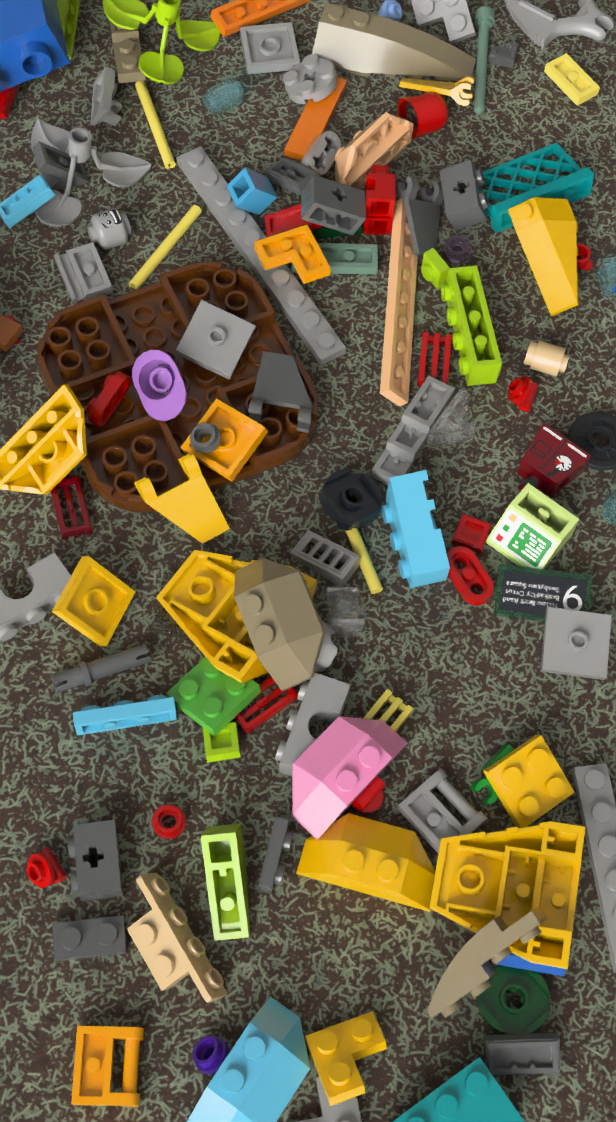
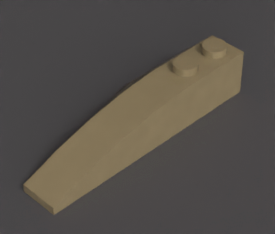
(375, 44)

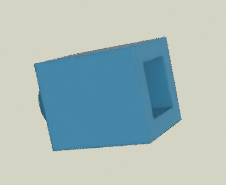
(251, 191)

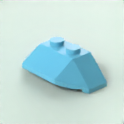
(259, 1070)

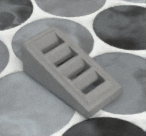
(329, 572)

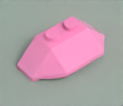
(339, 769)

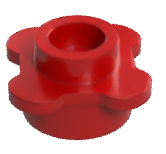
(584, 257)

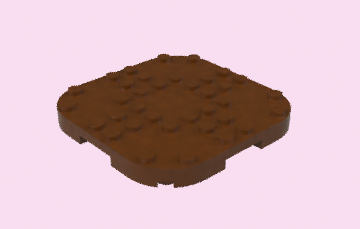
(108, 337)

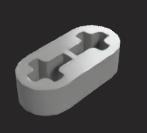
(317, 150)

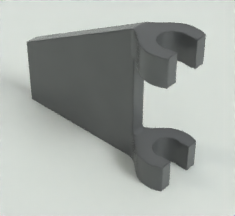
(421, 215)
(280, 385)

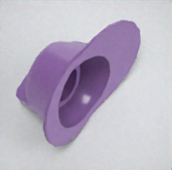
(159, 384)

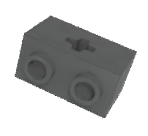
(463, 194)
(333, 205)
(106, 879)

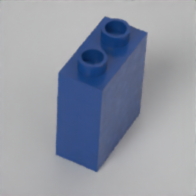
(30, 41)

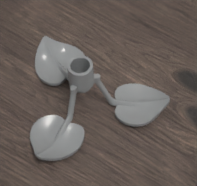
(117, 167)

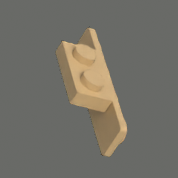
(169, 943)

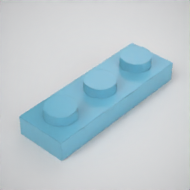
(124, 715)

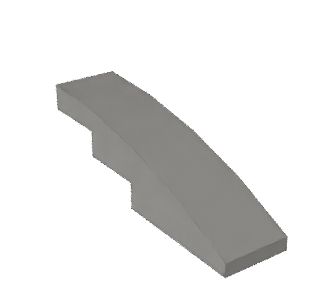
(413, 430)

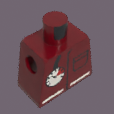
(551, 462)

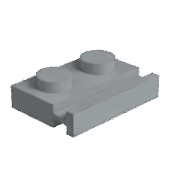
(83, 273)

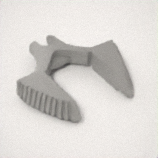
(543, 27)

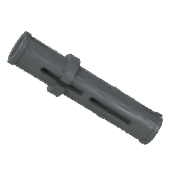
(100, 668)

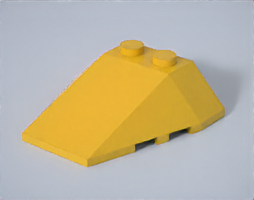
(205, 608)
(508, 878)

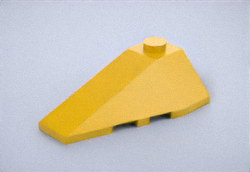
(550, 244)

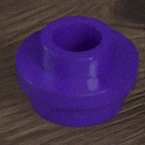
(210, 1054)

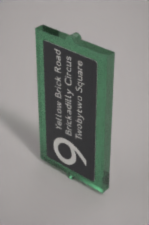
(528, 592)

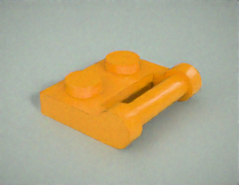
(95, 1064)

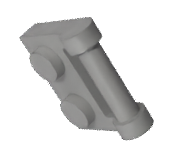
(432, 817)

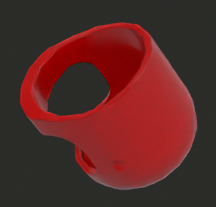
(430, 112)

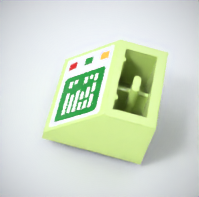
(532, 529)

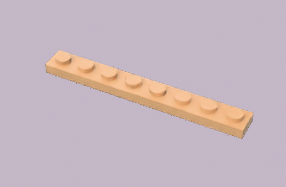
(399, 311)

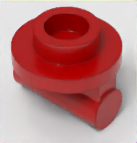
(522, 392)
(370, 798)
(45, 869)

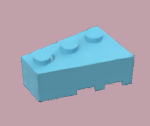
(414, 530)

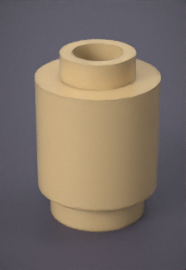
(546, 358)

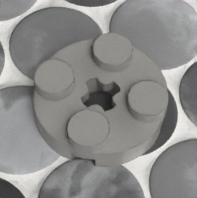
(299, 83)

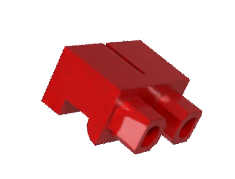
(380, 201)

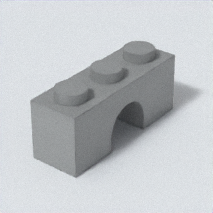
(48, 582)
(321, 701)

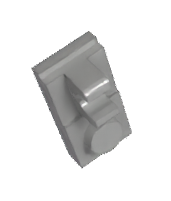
(103, 106)

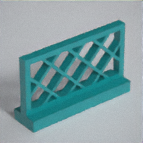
(570, 187)

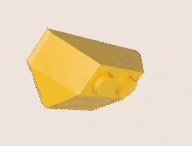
(45, 446)
(371, 860)

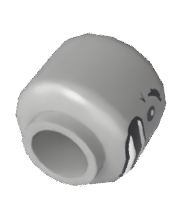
(109, 229)

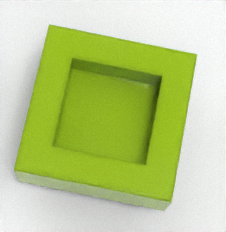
(434, 268)
(223, 745)

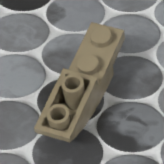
(126, 54)
(471, 968)

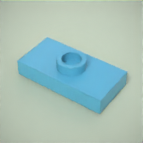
(25, 201)

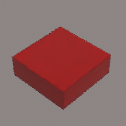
(471, 533)

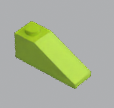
(226, 881)

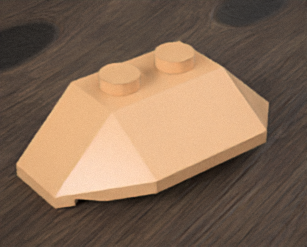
(373, 146)

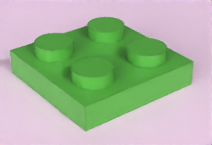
(212, 696)

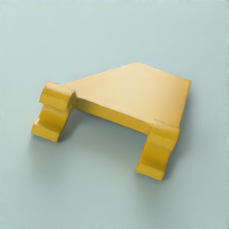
(455, 90)
(187, 504)

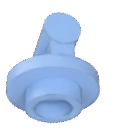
(391, 10)

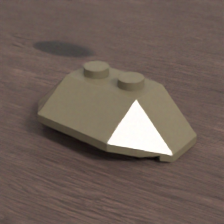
(280, 620)

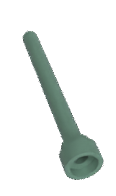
(483, 20)

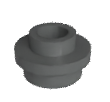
(201, 431)

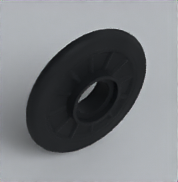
(591, 425)

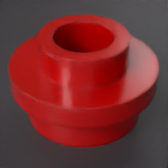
(169, 811)

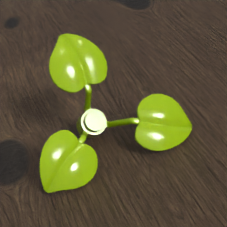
(156, 66)

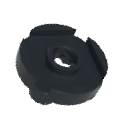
(340, 509)

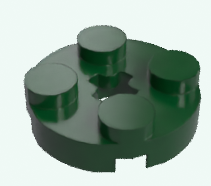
(510, 1019)

